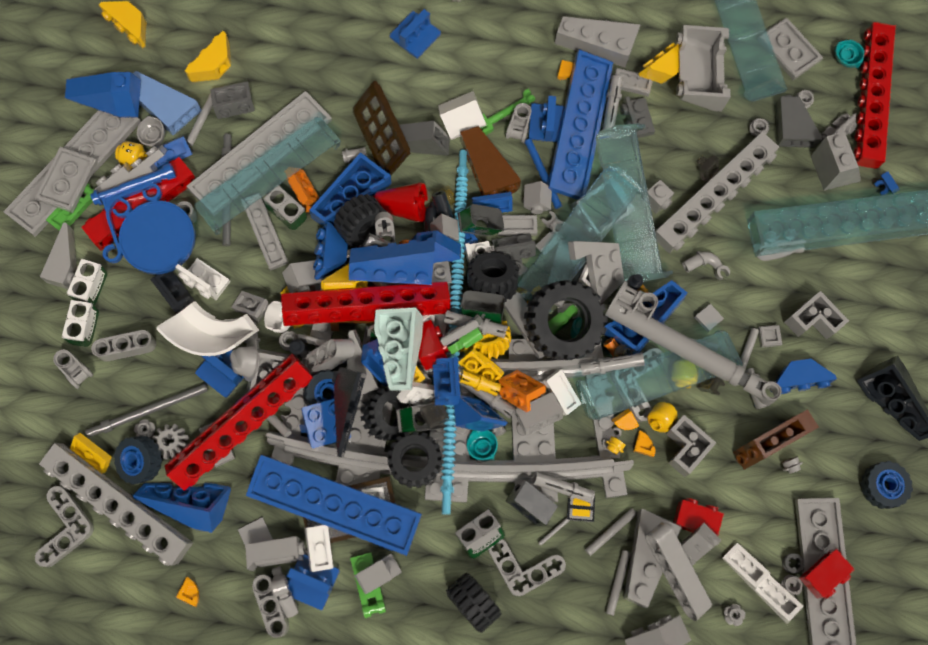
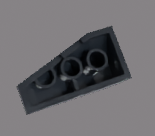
(897, 394)
(347, 395)

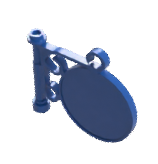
(153, 234)

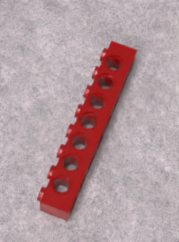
(878, 47)
(362, 303)
(194, 453)

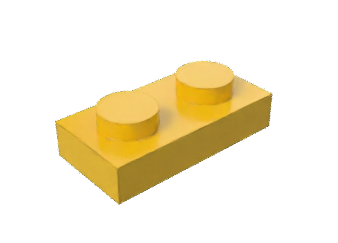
(90, 453)

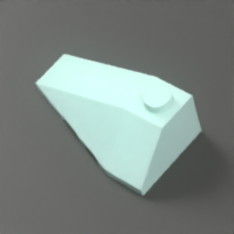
(399, 344)

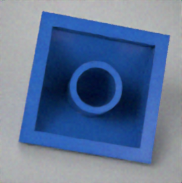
(476, 415)

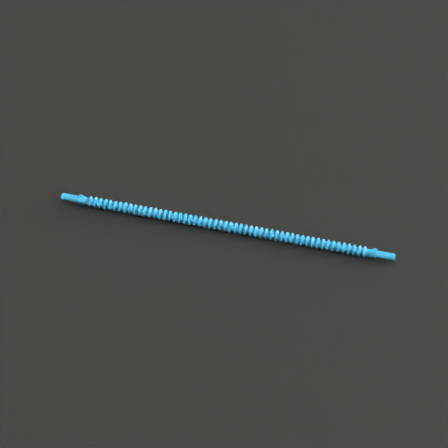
(455, 302)

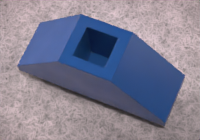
(445, 247)
(329, 251)
(803, 375)

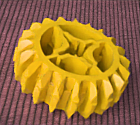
(491, 345)

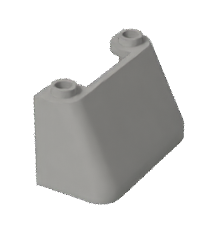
(702, 66)

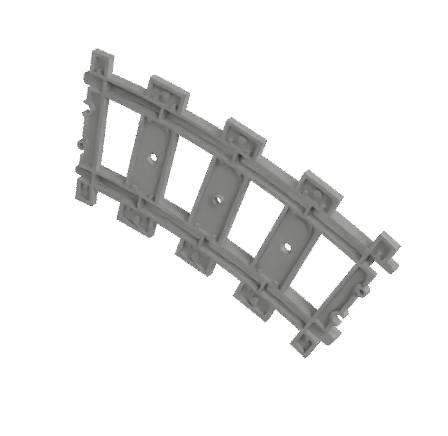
(367, 458)

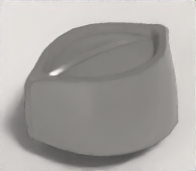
(151, 132)

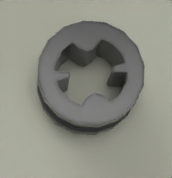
(785, 563)

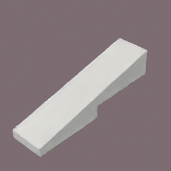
(762, 583)

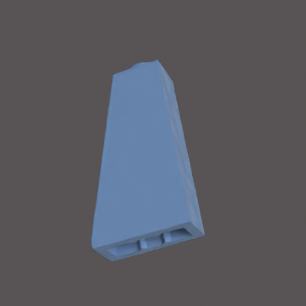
(166, 104)

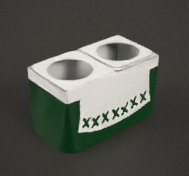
(93, 288)
(87, 327)

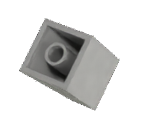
(835, 162)

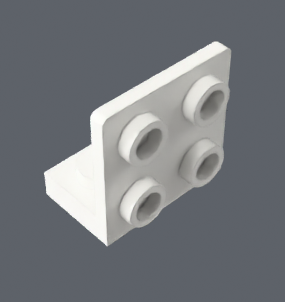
(204, 278)

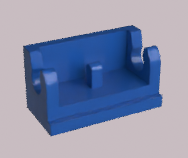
(373, 361)
(446, 381)

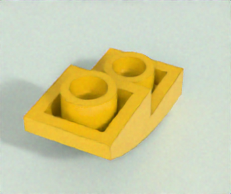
(479, 364)

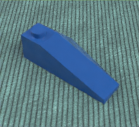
(107, 92)
(195, 507)

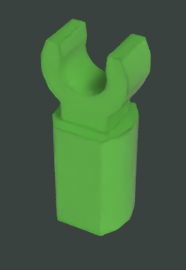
(562, 319)
(466, 341)

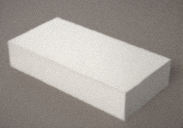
(563, 391)

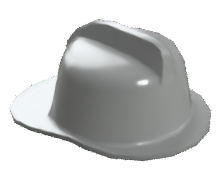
(246, 360)

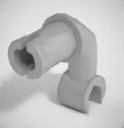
(704, 258)

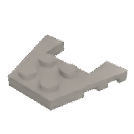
(603, 265)

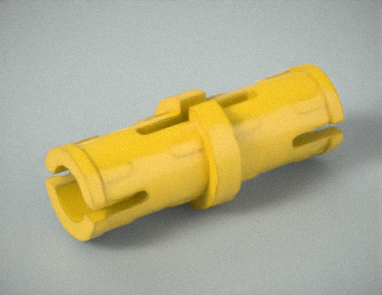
(479, 382)

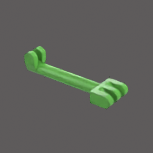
(527, 98)

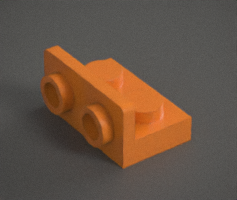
(303, 189)
(520, 389)

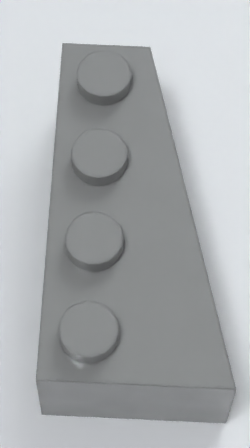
(601, 38)
(643, 568)

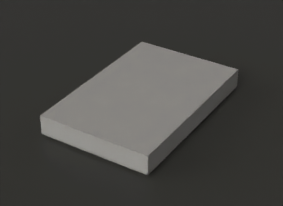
(792, 49)
(66, 179)

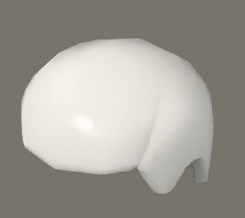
(273, 318)

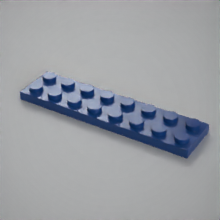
(580, 125)
(334, 504)

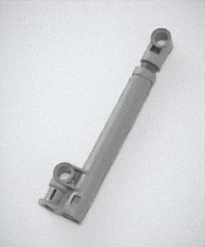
(630, 312)

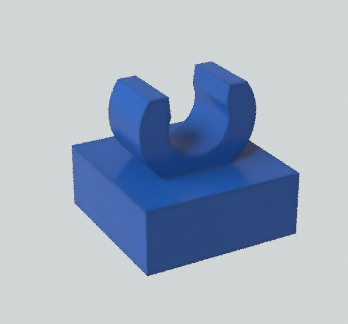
(889, 183)

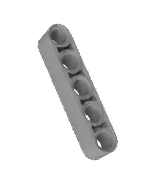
(678, 571)

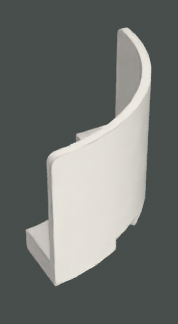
(204, 335)

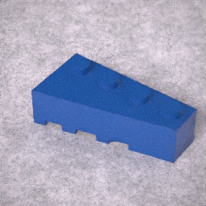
(358, 178)
(394, 263)
(669, 299)

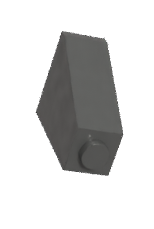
(795, 124)
(426, 138)

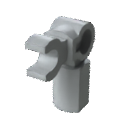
(554, 224)
(282, 591)

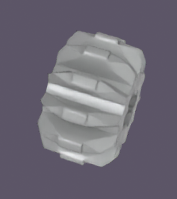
(168, 434)

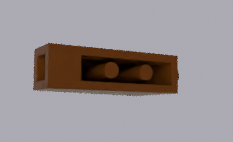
(487, 164)
(775, 439)

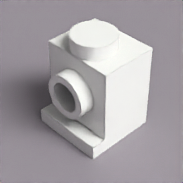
(472, 249)

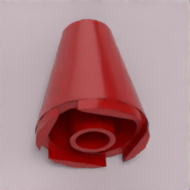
(405, 201)

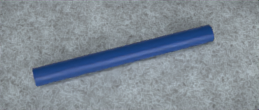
(542, 171)

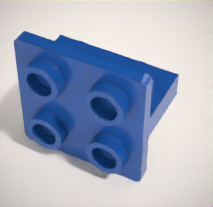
(415, 33)
(545, 120)
(219, 374)
(319, 423)
(311, 587)

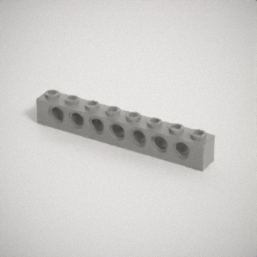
(760, 146)
(54, 466)

